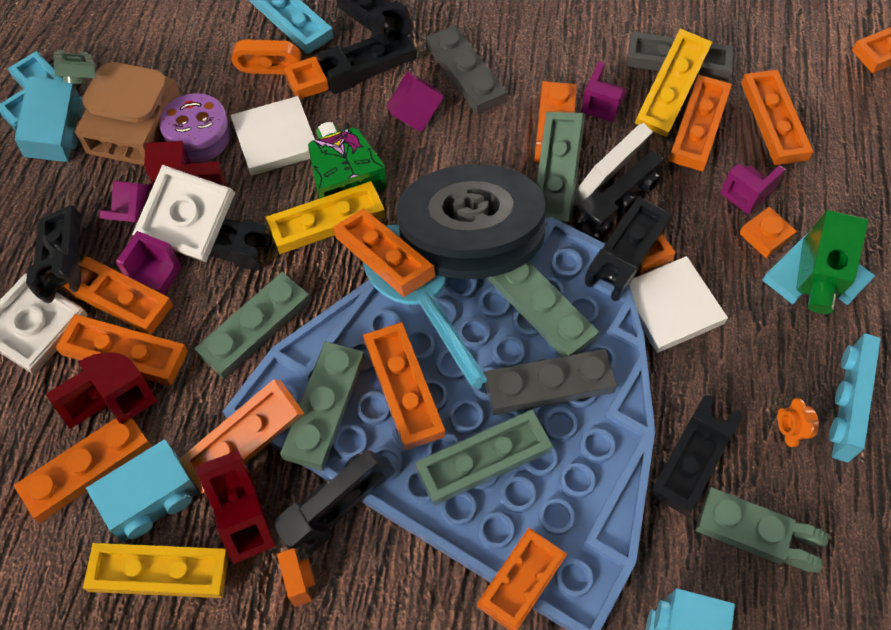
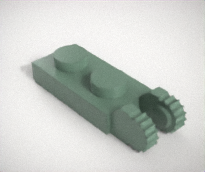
(74, 66)
(759, 530)

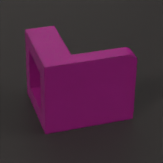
(601, 97)
(414, 101)
(749, 187)
(127, 201)
(149, 262)

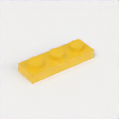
(673, 82)
(316, 219)
(156, 570)

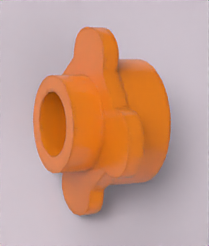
(797, 422)

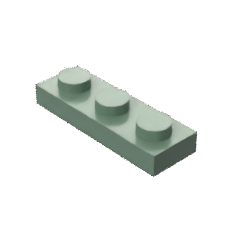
(560, 163)
(546, 309)
(252, 325)
(324, 406)
(483, 457)

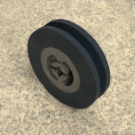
(473, 220)

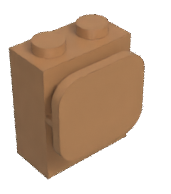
(124, 111)

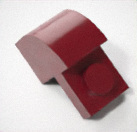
(175, 156)
(105, 381)
(236, 506)

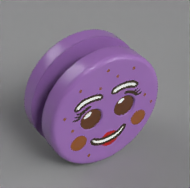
(199, 123)

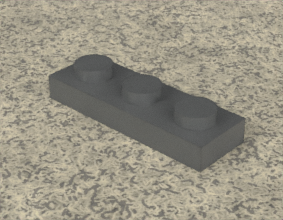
(650, 51)
(466, 69)
(549, 382)

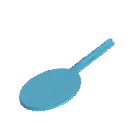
(426, 297)

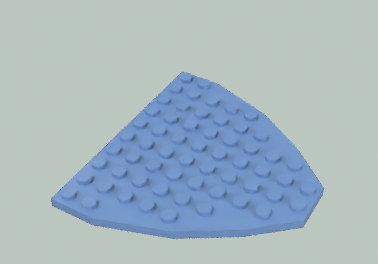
(578, 496)

